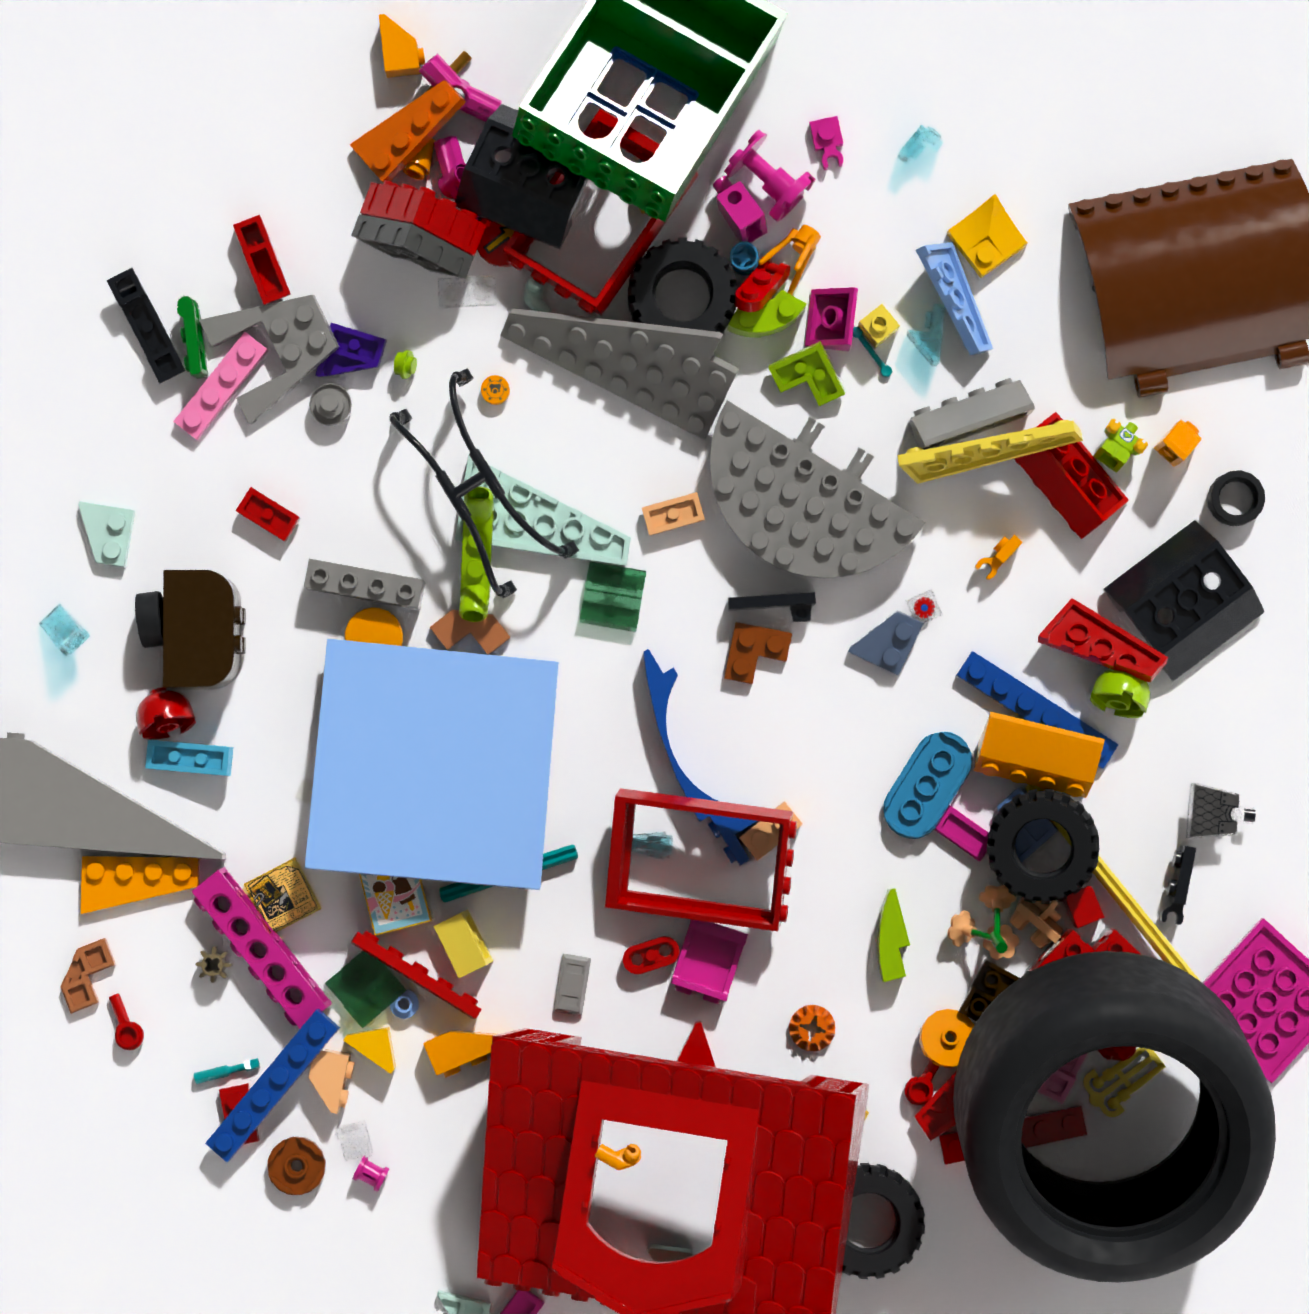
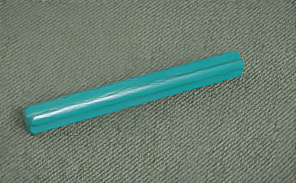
(550, 860)

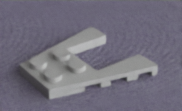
(299, 338)

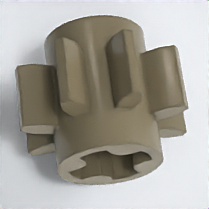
(221, 965)

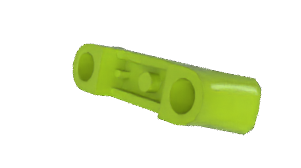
(474, 583)

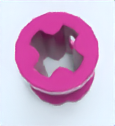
(370, 1173)

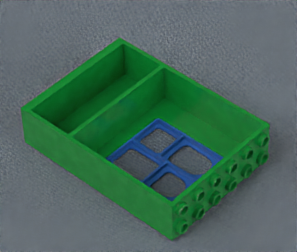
(691, 45)

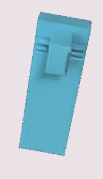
(189, 757)

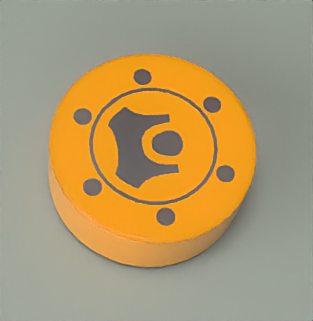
(495, 390)

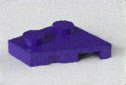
(355, 352)

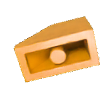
(399, 50)
(1178, 442)

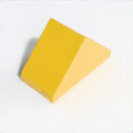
(375, 1045)

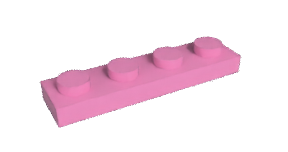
(221, 385)

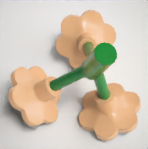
(998, 939)

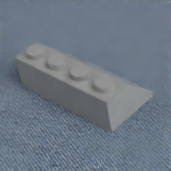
(971, 415)

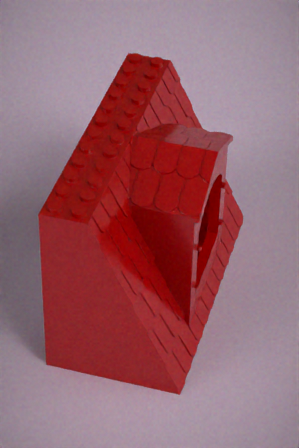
(779, 1196)

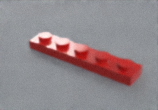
(416, 973)
(1036, 1130)

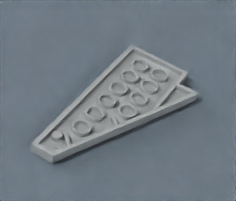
(646, 364)

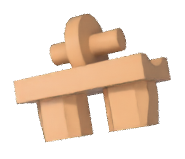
(1042, 917)

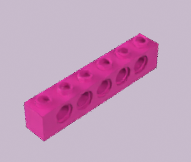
(277, 952)

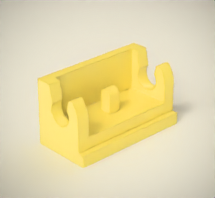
(463, 943)

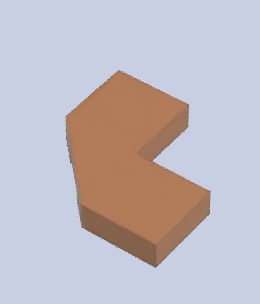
(453, 628)
(77, 983)

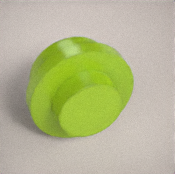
(405, 364)

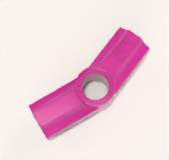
(477, 102)
(451, 166)

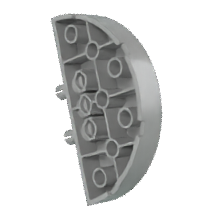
(799, 506)

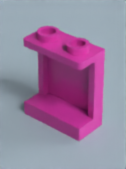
(708, 960)

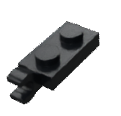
(1178, 887)

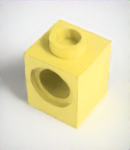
(878, 326)

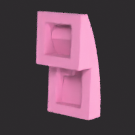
(1060, 1083)

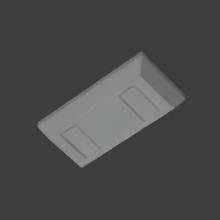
(572, 984)

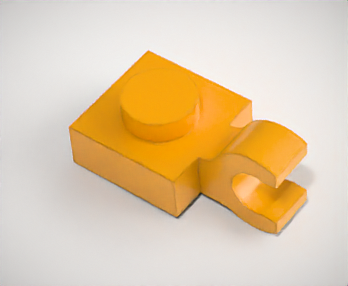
(1004, 550)

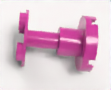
(777, 183)

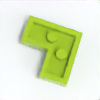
(811, 366)

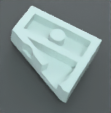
(108, 532)

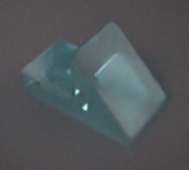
(930, 342)
(64, 630)

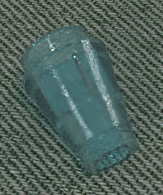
(655, 844)

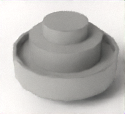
(330, 404)

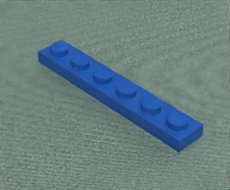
(1026, 701)
(272, 1085)

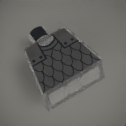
(1215, 812)

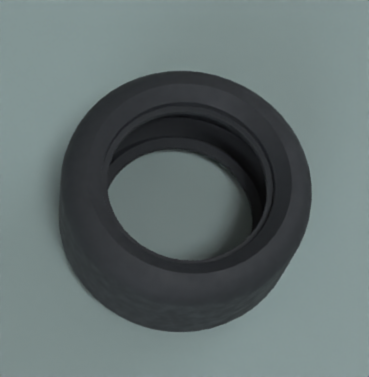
(1136, 1223)

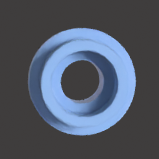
(413, 1007)

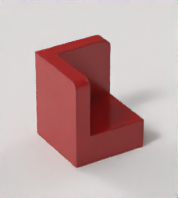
(1083, 907)

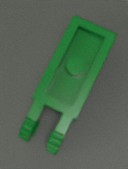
(193, 337)

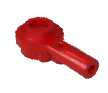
(128, 1034)
(920, 1089)

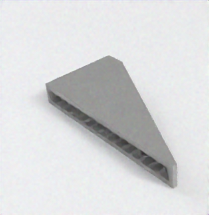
(66, 807)

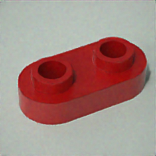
(651, 956)

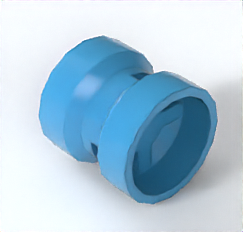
(745, 253)

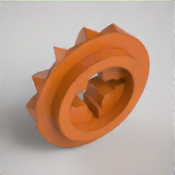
(804, 1016)

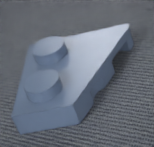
(889, 642)

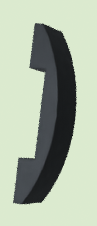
(146, 325)

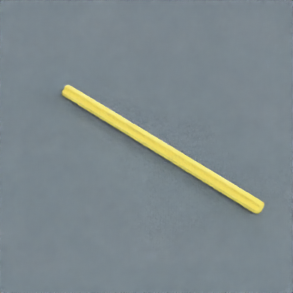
(1131, 908)

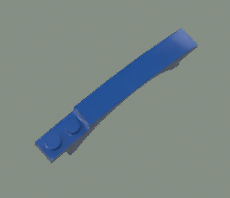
(660, 687)

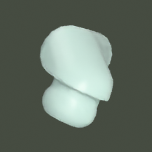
(533, 296)

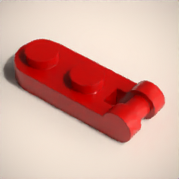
(761, 286)

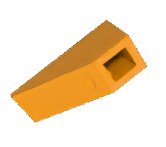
(457, 1048)

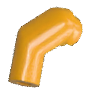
(619, 1159)

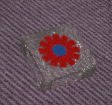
(924, 606)

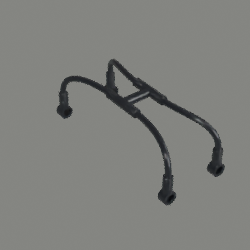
(485, 474)

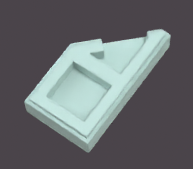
(462, 1304)

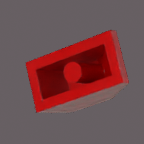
(696, 1048)

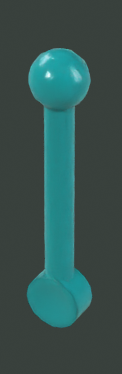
(885, 370)

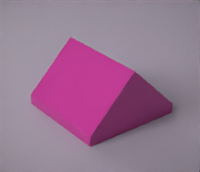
(832, 318)

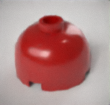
(162, 713)

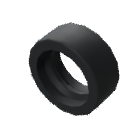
(1255, 487)
(149, 618)

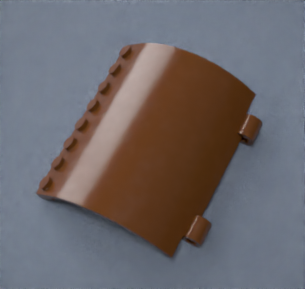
(1200, 272)

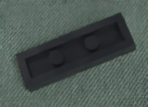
(799, 604)

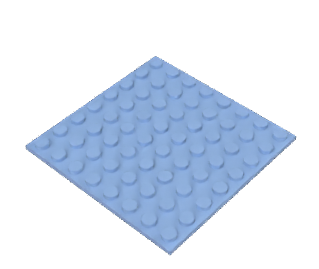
(432, 765)

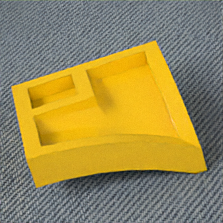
(987, 237)

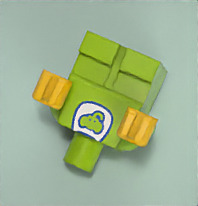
(1119, 445)

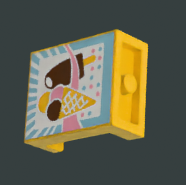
(395, 902)

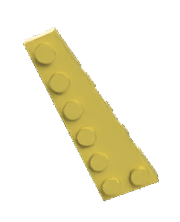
(973, 454)

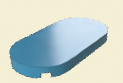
(927, 785)

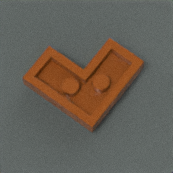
(748, 644)

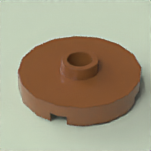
(290, 1180)

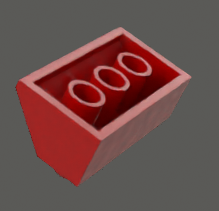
(1074, 484)

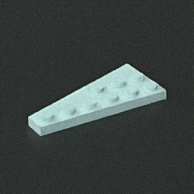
(551, 520)

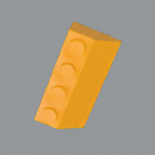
(1038, 755)

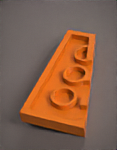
(406, 132)

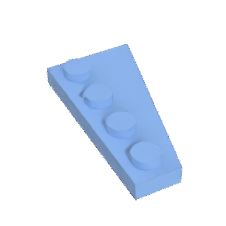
(954, 290)

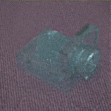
(914, 145)

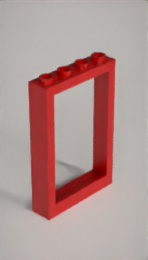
(641, 148)
(620, 859)

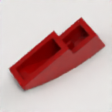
(262, 259)

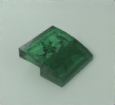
(612, 596)
(365, 987)

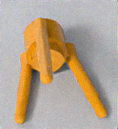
(804, 243)

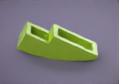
(891, 937)

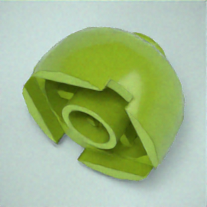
(1122, 693)

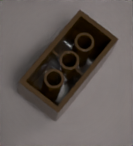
(201, 630)

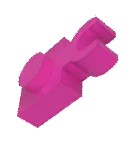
(826, 137)

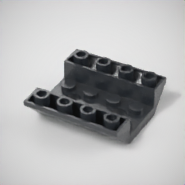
(518, 190)
(1175, 580)

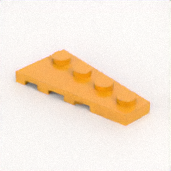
(123, 880)

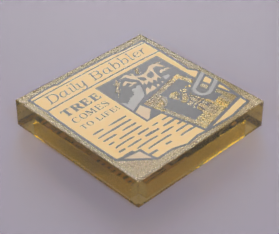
(283, 895)

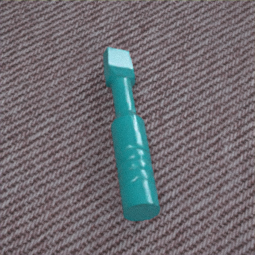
(225, 1071)

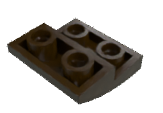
(985, 988)

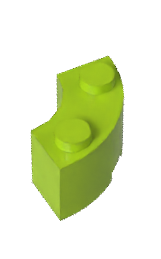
(772, 318)

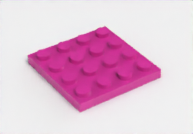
(1268, 994)

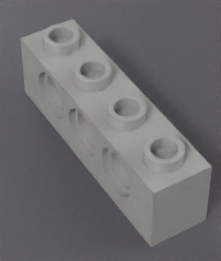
(364, 584)

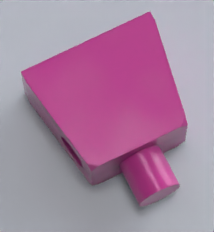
(740, 210)

